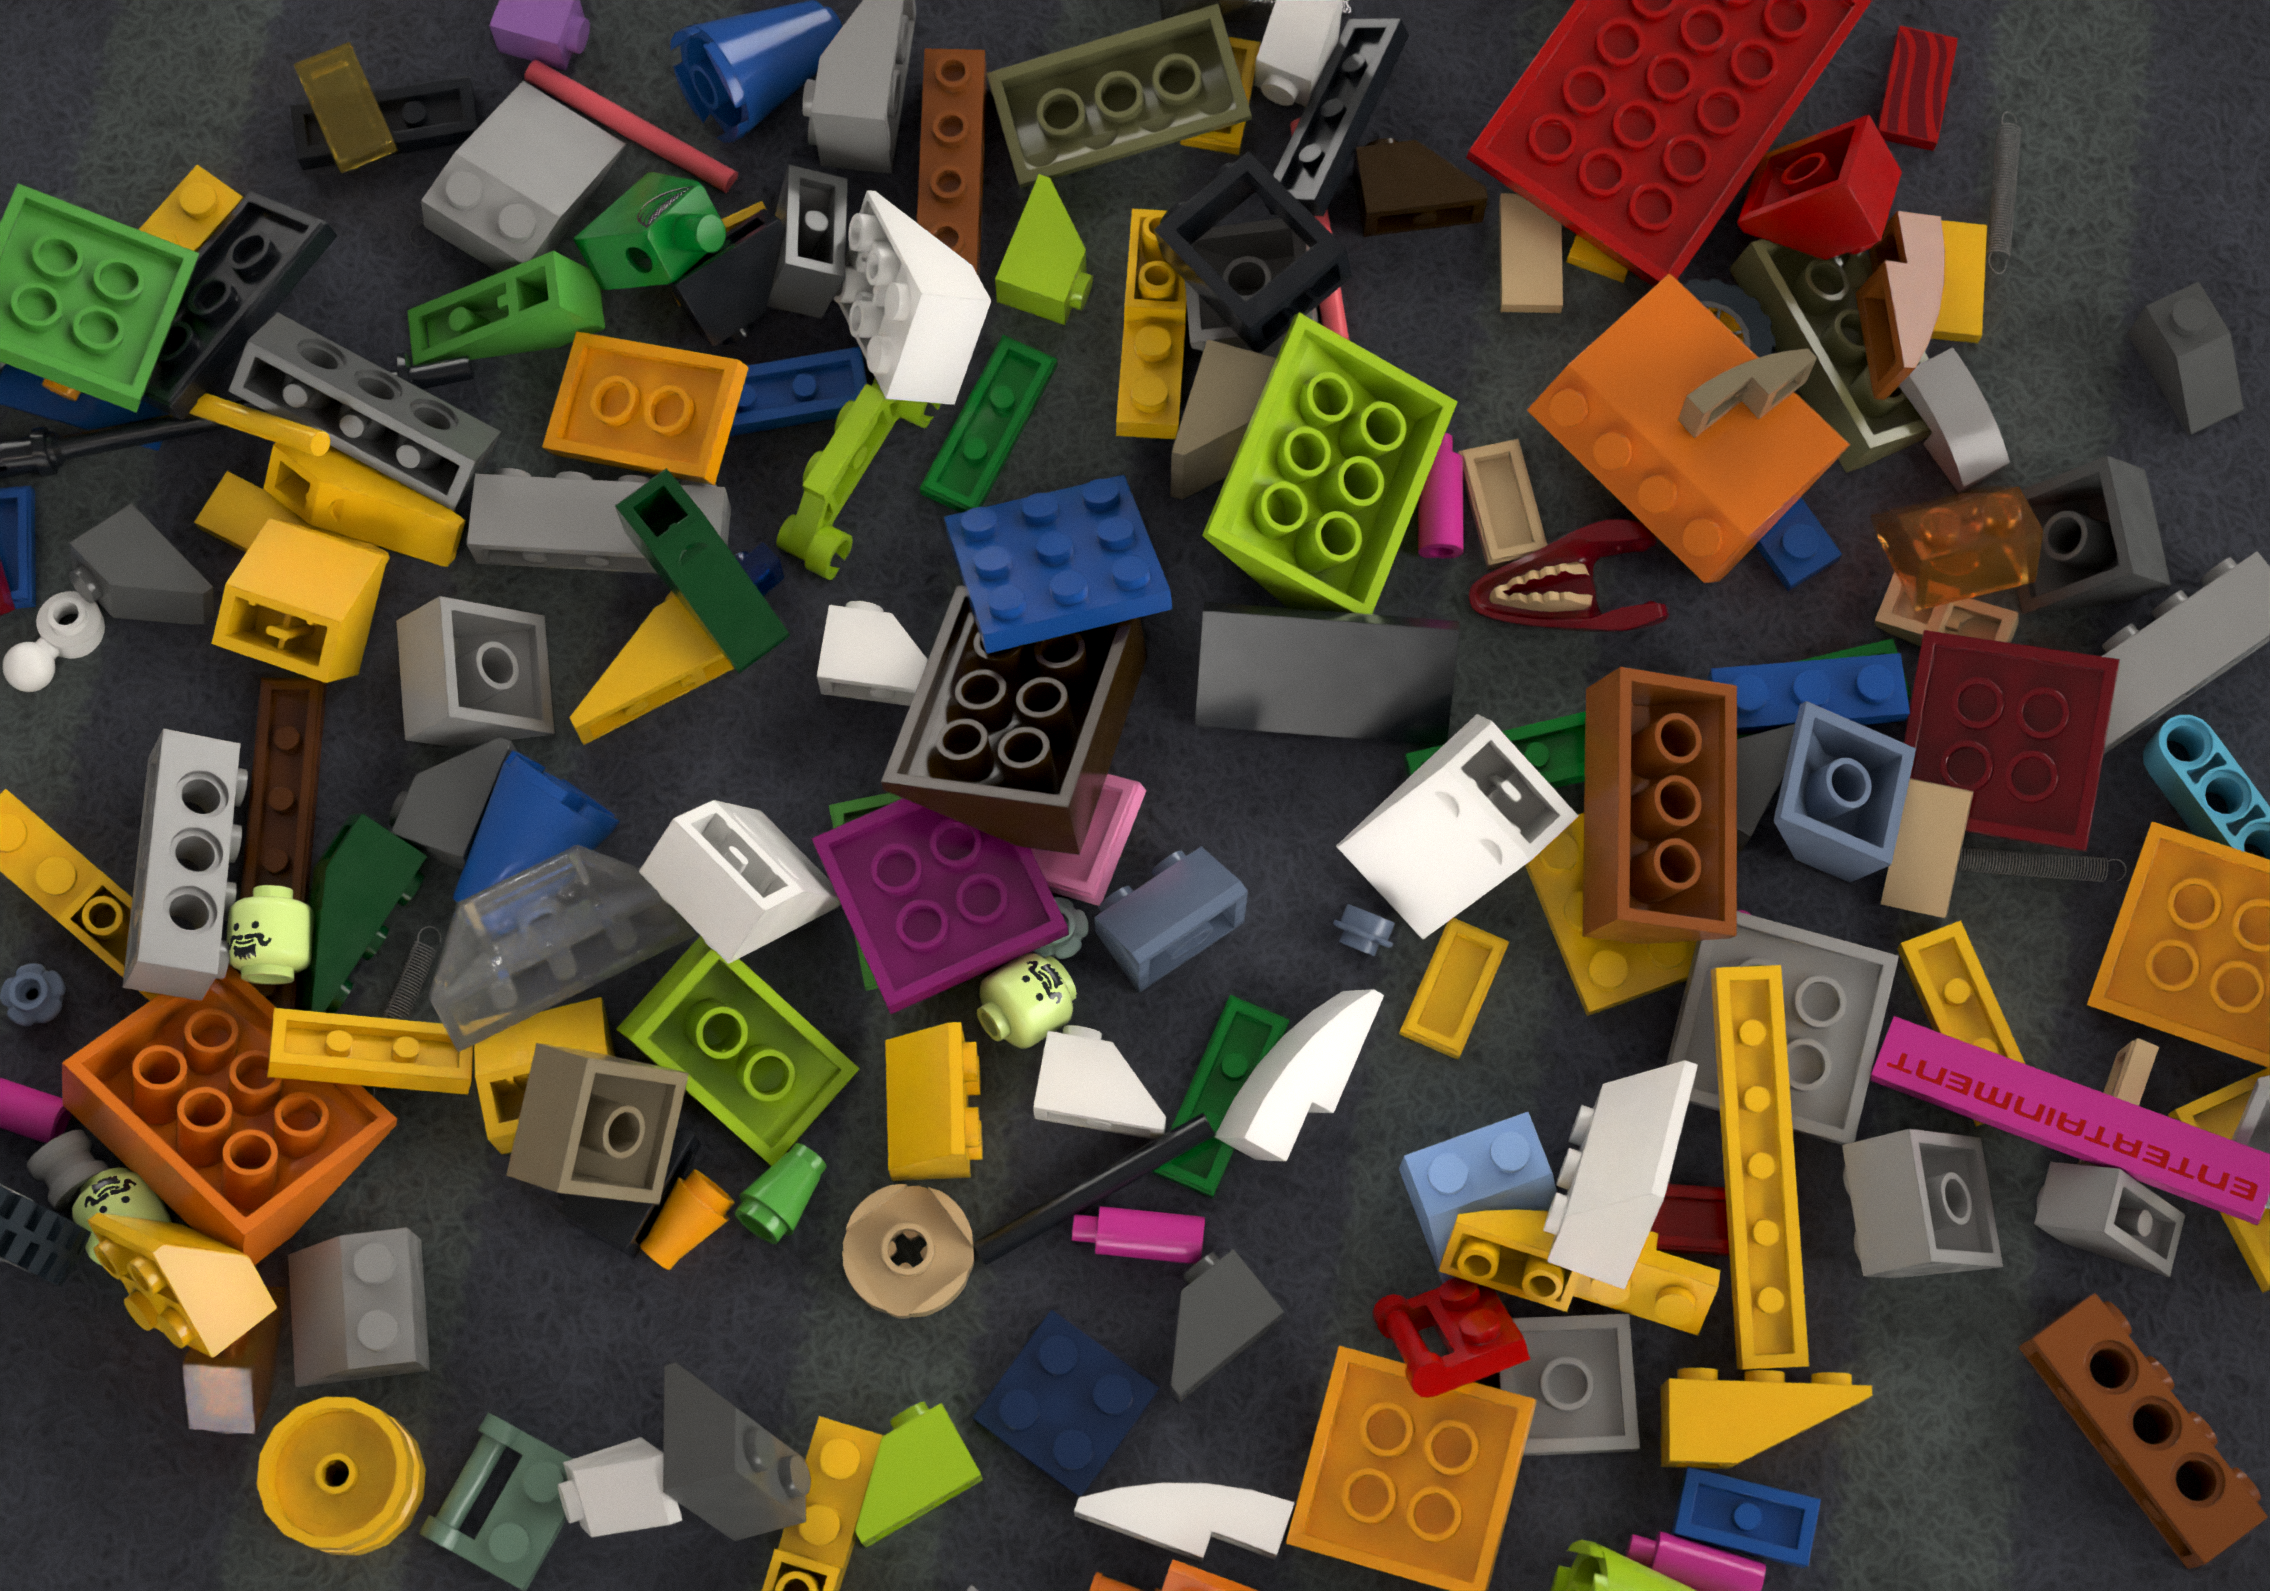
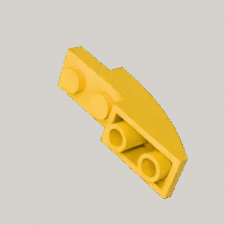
(1151, 337)
(64, 883)
(1511, 1255)
(819, 1550)

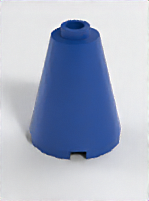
(751, 62)
(529, 822)

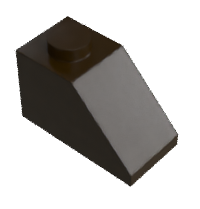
(1412, 189)

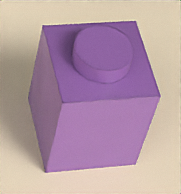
(540, 30)

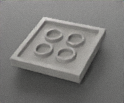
(1832, 1019)

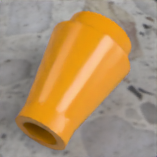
(687, 1218)

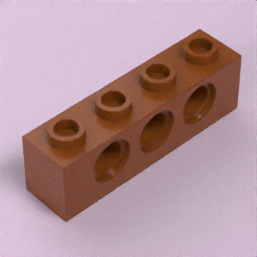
(953, 149)
(2148, 1471)

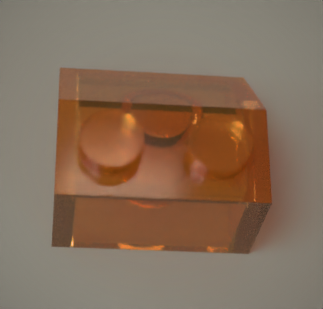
(1961, 544)

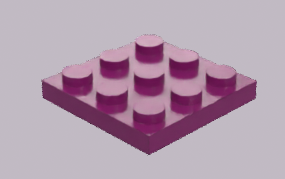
(935, 899)

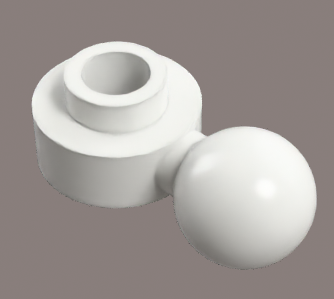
(32, 664)

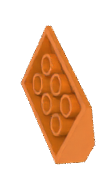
(1699, 494)
(197, 1118)

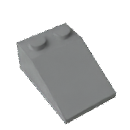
(862, 87)
(519, 180)

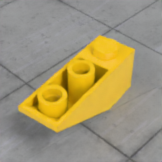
(362, 504)
(1730, 1421)

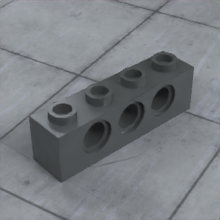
(364, 410)

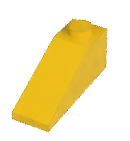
(655, 666)

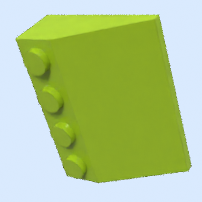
(1328, 472)

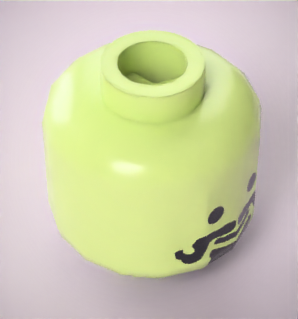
(270, 935)
(1026, 1000)
(116, 1193)

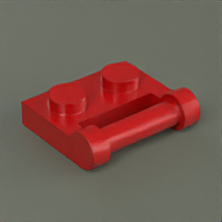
(1469, 1323)

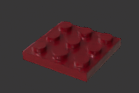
(2016, 730)

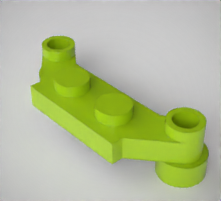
(835, 473)

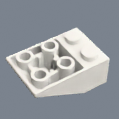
(910, 304)
(1457, 827)
(736, 878)

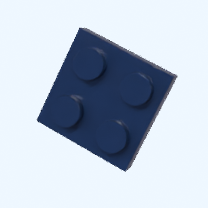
(1066, 1404)

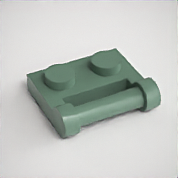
(524, 1516)

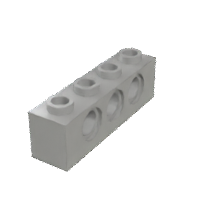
(158, 952)

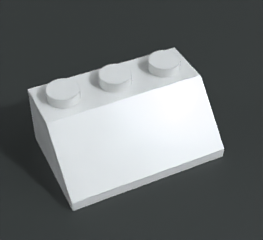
(1618, 1172)

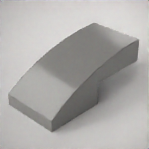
(1962, 425)

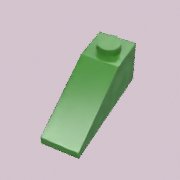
(509, 312)

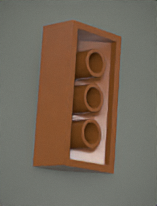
(1660, 809)

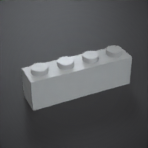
(567, 520)
(2188, 643)

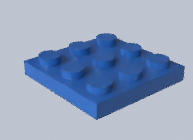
(1057, 563)

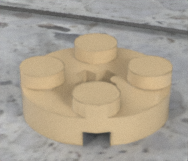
(916, 1213)

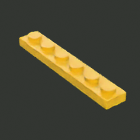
(1759, 1167)

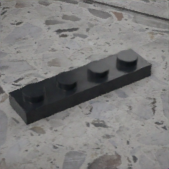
(1339, 110)

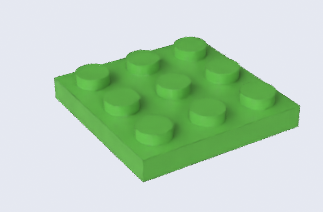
(86, 296)

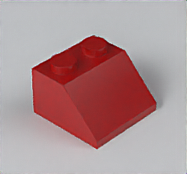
(1824, 192)

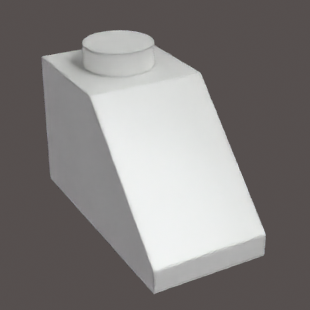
(1297, 48)
(868, 656)
(1093, 1087)
(618, 1490)

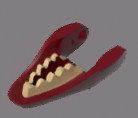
(1557, 583)

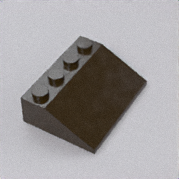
(1018, 732)

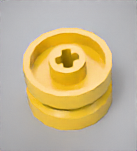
(341, 1435)

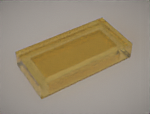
(345, 107)

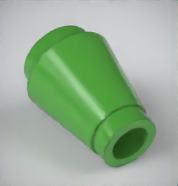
(780, 1195)

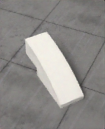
(1299, 1076)
(1188, 1514)

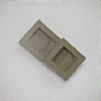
(1756, 383)

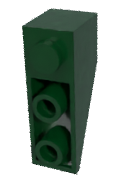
(700, 570)
(351, 898)

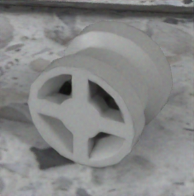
(65, 1167)

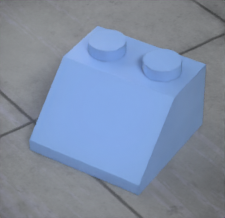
(1477, 1172)

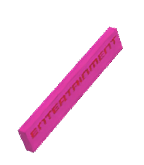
(2075, 1120)

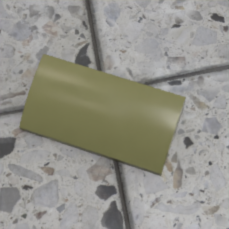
(1119, 95)
(1817, 309)

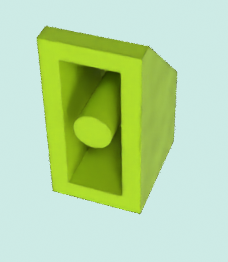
(1044, 260)
(914, 1471)

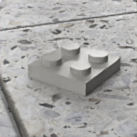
(1580, 1382)

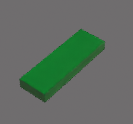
(989, 425)
(1235, 1049)

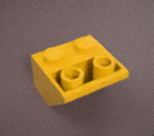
(301, 601)
(507, 1057)
(928, 1110)
(182, 1281)

